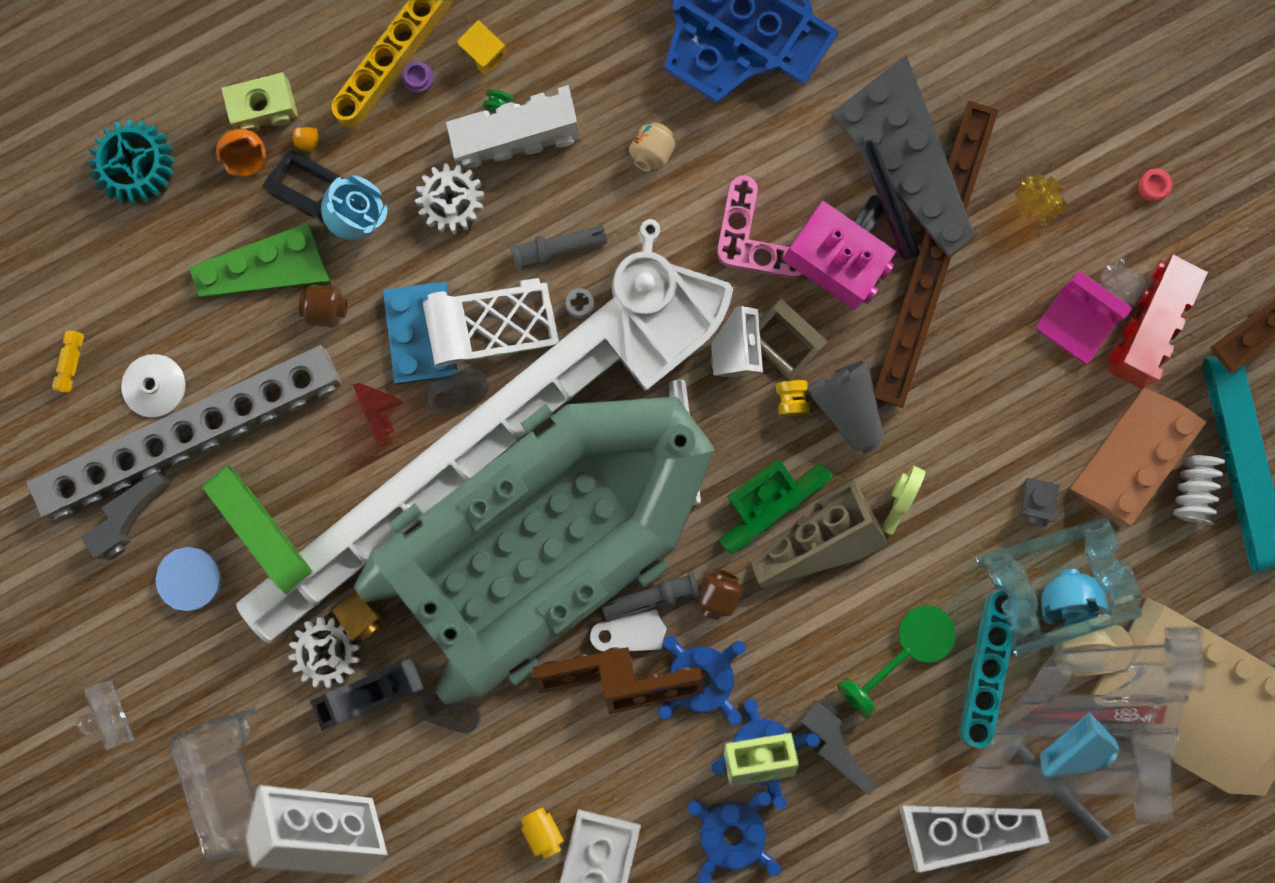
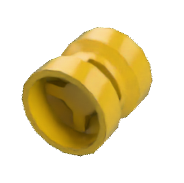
(792, 398)

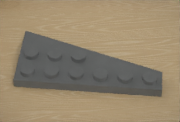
(897, 117)

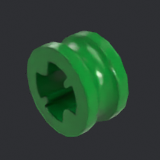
(496, 99)

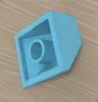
(1080, 749)

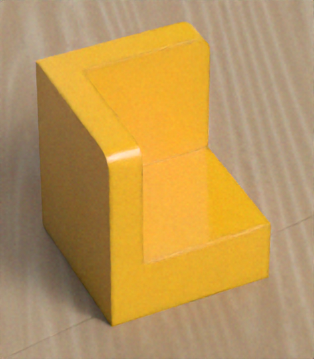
(483, 48)

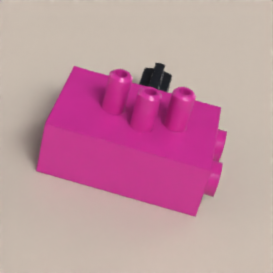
(842, 252)

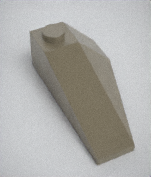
(831, 536)

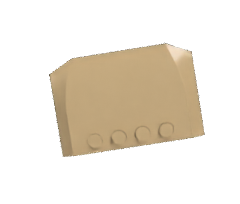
(1229, 724)

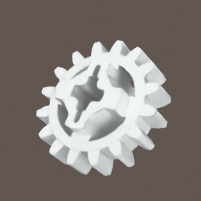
(437, 198)
(312, 643)

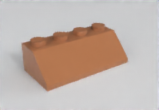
(1137, 456)

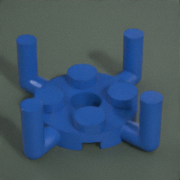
(721, 676)
(762, 728)
(747, 849)

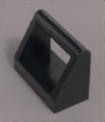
(275, 188)

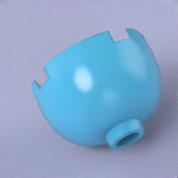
(353, 208)
(1072, 598)

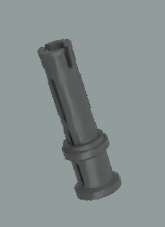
(542, 250)
(666, 593)

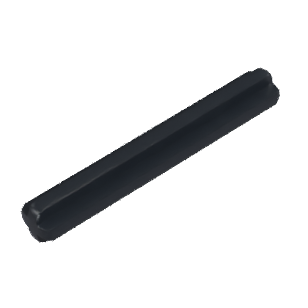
(889, 199)

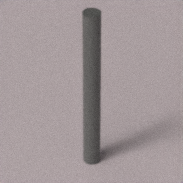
(1069, 801)

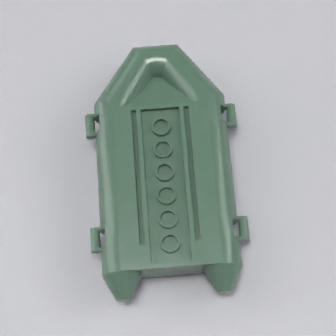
(543, 536)

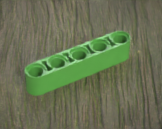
(257, 529)

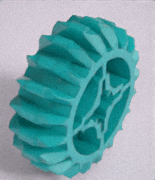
(120, 139)

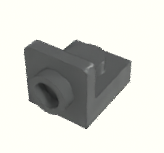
(1039, 502)

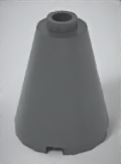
(851, 405)

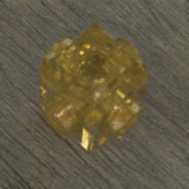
(1041, 199)

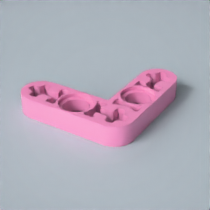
(749, 247)

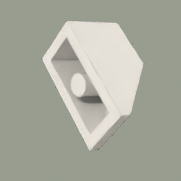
(738, 345)

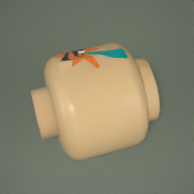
(652, 146)

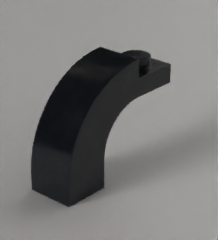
(367, 694)

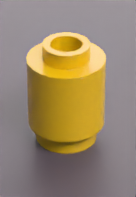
(541, 833)

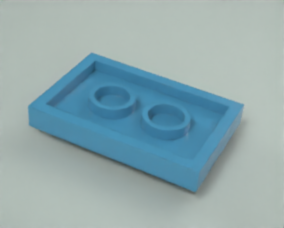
(409, 334)

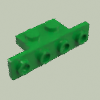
(768, 498)

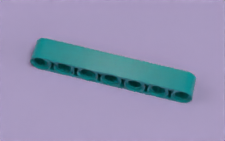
(1244, 460)

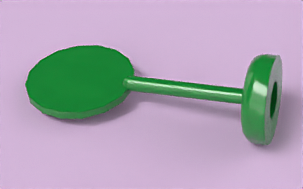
(924, 635)

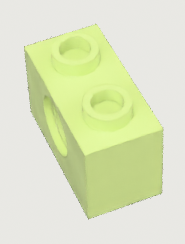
(243, 96)
(760, 759)

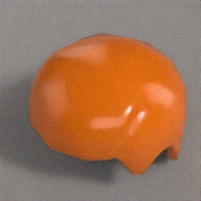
(241, 152)

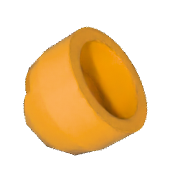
(305, 138)

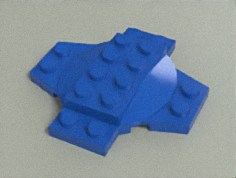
(730, 41)

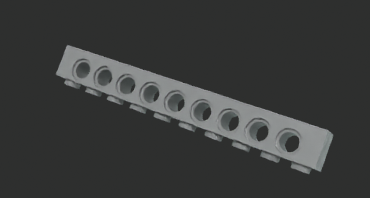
(49, 487)

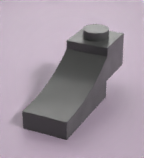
(112, 534)
(824, 722)

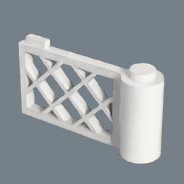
(449, 330)

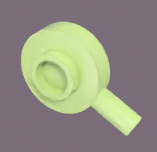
(904, 494)

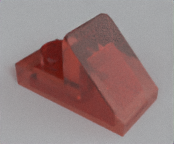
(373, 404)

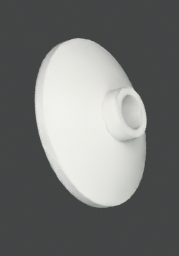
(168, 387)

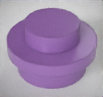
(417, 77)

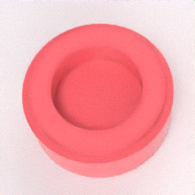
(1155, 185)

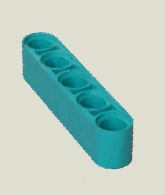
(979, 682)

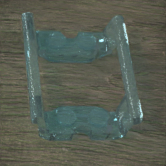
(1022, 603)

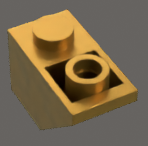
(359, 618)

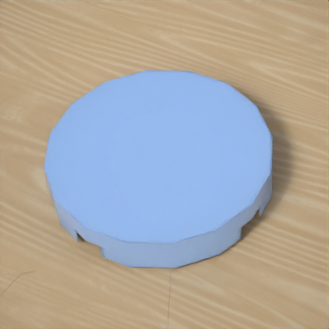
(188, 579)

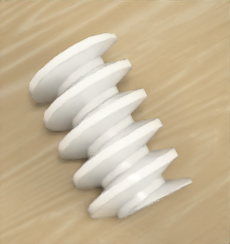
(1198, 489)

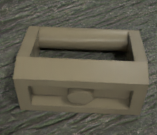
(800, 330)

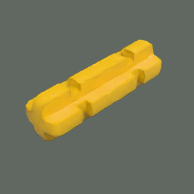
(68, 361)

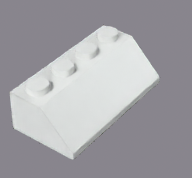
(314, 832)

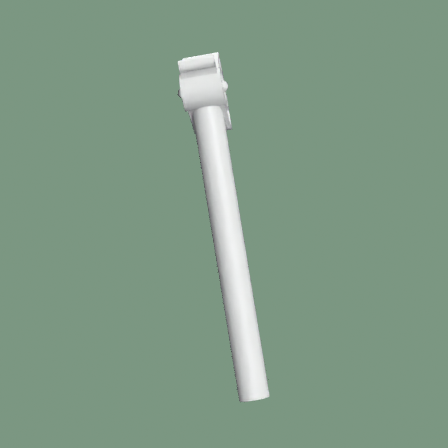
(649, 325)

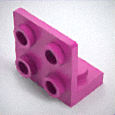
(1082, 317)

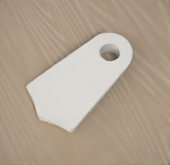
(634, 631)

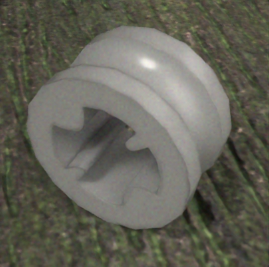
(572, 297)

